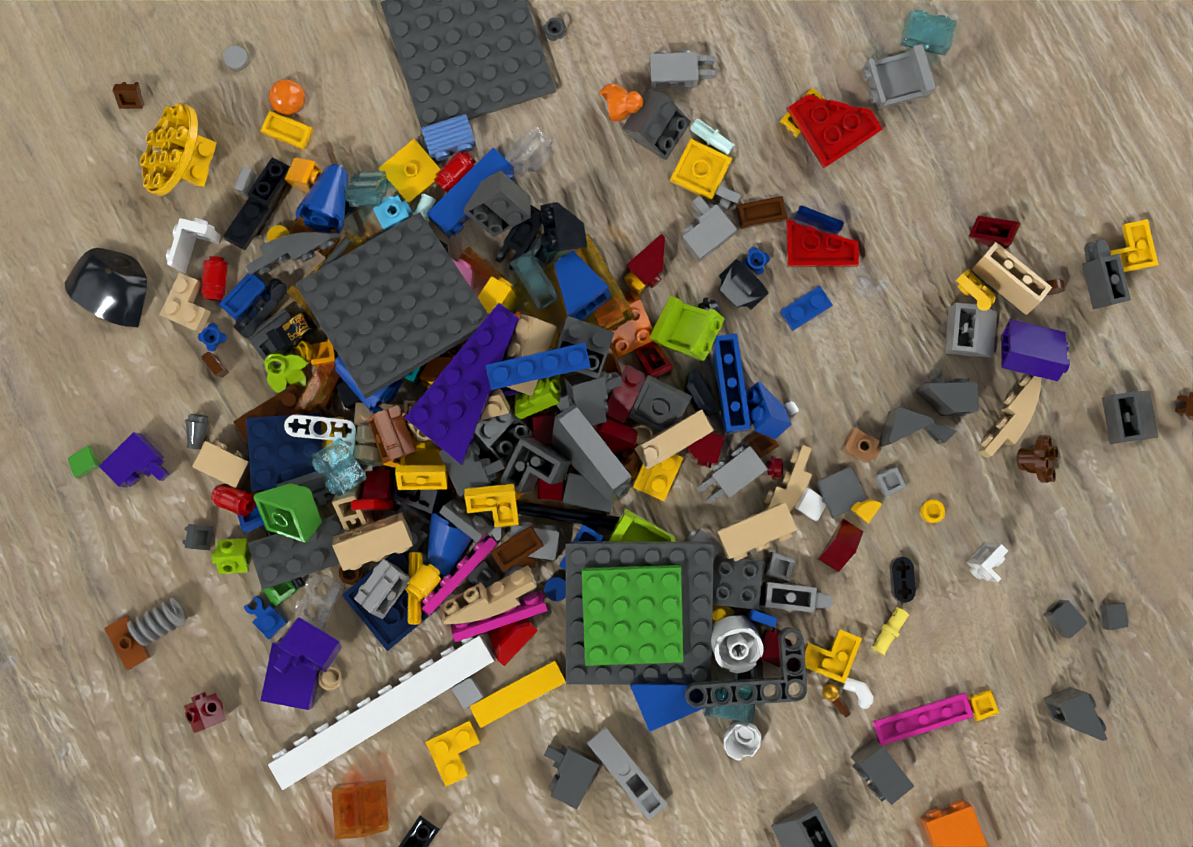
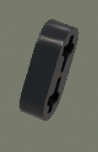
(908, 578)

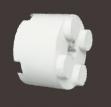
(736, 643)

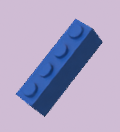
(449, 211)
(538, 366)
(730, 384)

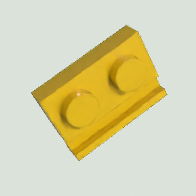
(659, 478)

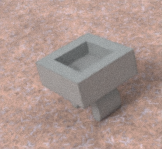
(727, 196)

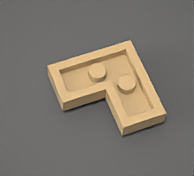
(180, 305)

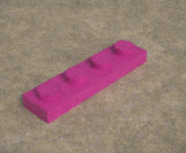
(451, 582)
(529, 606)
(922, 718)

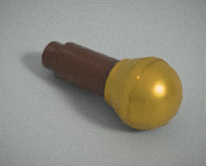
(831, 693)

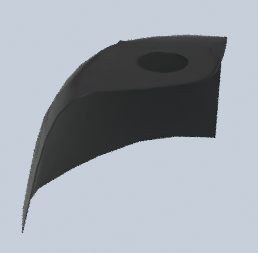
(110, 296)

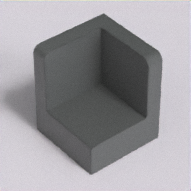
(1065, 618)

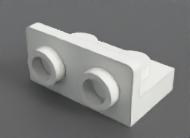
(986, 558)

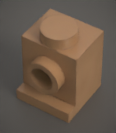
(852, 446)

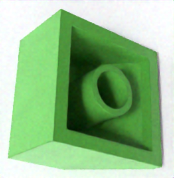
(289, 511)

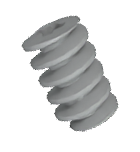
(157, 624)

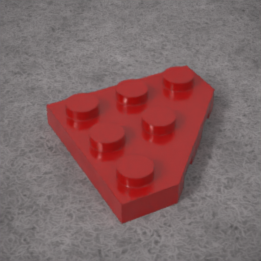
(832, 126)

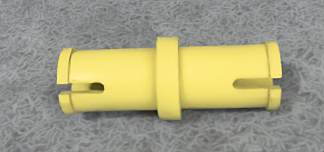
(890, 631)

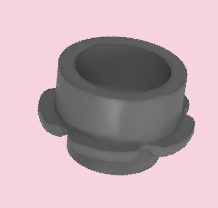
(554, 23)

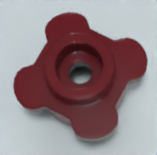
(775, 467)

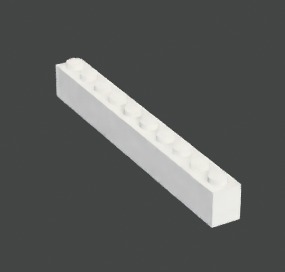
(380, 712)

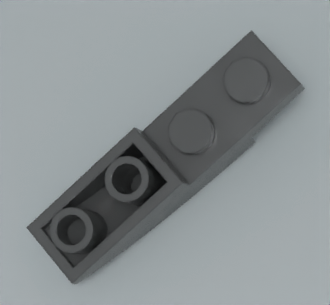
(293, 247)

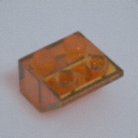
(360, 809)

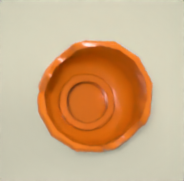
(286, 97)

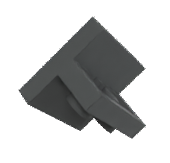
(659, 405)

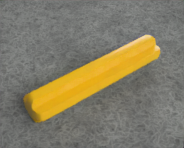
(414, 605)

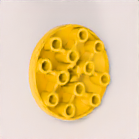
(176, 151)

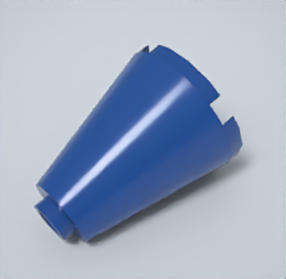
(325, 202)
(375, 401)
(445, 544)

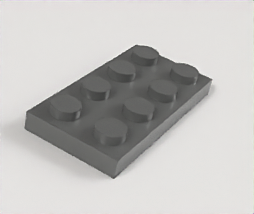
(286, 559)

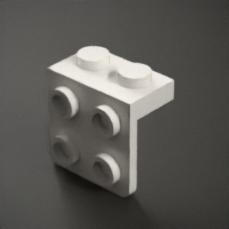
(184, 239)

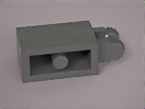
(1104, 275)

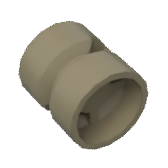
(366, 451)

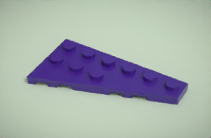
(460, 393)

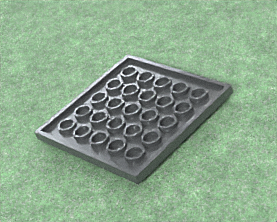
(467, 56)
(393, 304)
(697, 607)

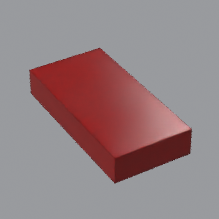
(372, 504)

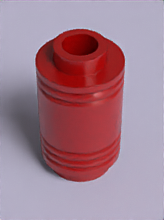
(454, 170)
(214, 278)
(233, 499)

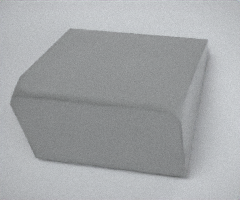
(468, 692)

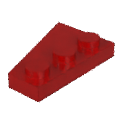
(818, 249)

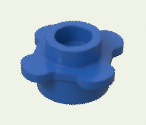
(762, 258)
(206, 333)

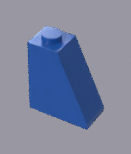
(580, 286)
(663, 702)

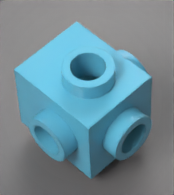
(392, 212)

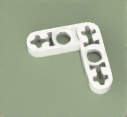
(349, 440)

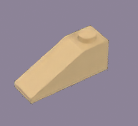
(673, 439)
(350, 518)

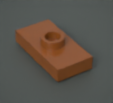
(126, 646)

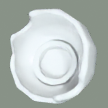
(742, 740)

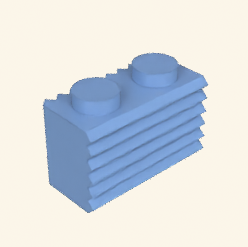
(448, 137)

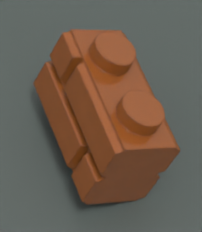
(392, 433)

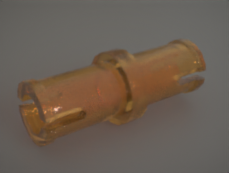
(480, 265)

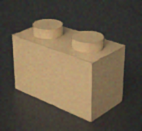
(223, 464)

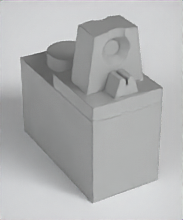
(711, 230)

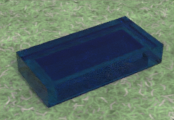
(818, 220)

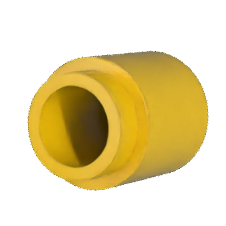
(423, 582)

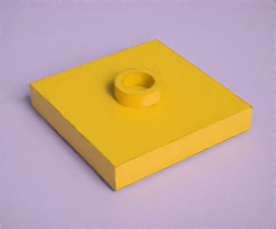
(700, 169)
(411, 171)

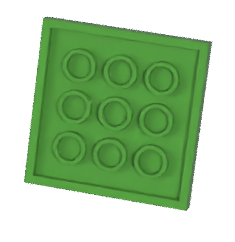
(632, 615)

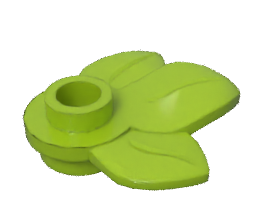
(288, 371)

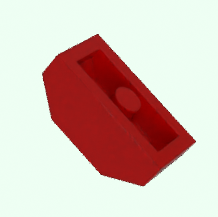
(510, 639)

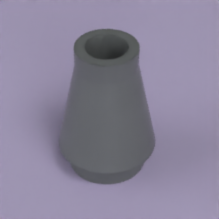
(196, 430)

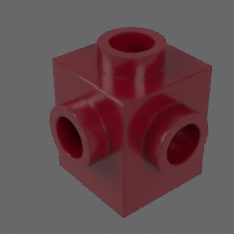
(204, 711)

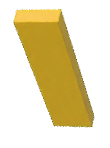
(517, 694)

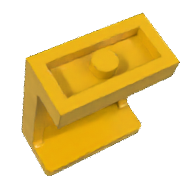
(422, 468)

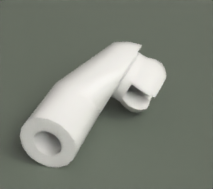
(861, 690)

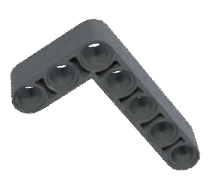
(758, 684)

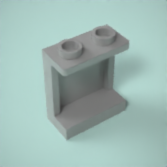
(899, 78)

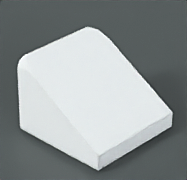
(810, 504)

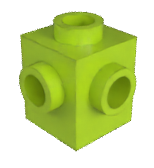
(232, 556)

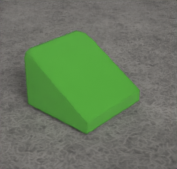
(83, 462)
(279, 593)

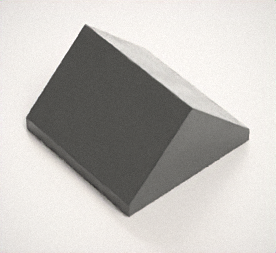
(902, 423)

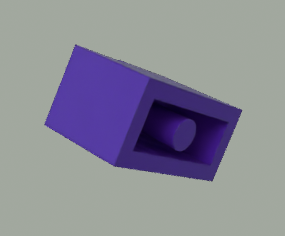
(131, 459)
(309, 644)

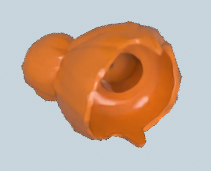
(621, 102)

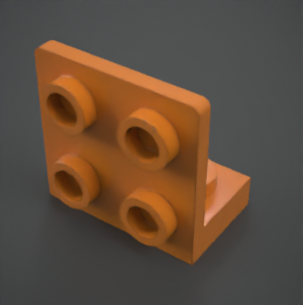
(634, 332)

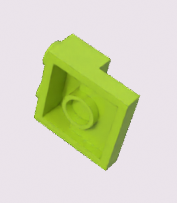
(544, 396)

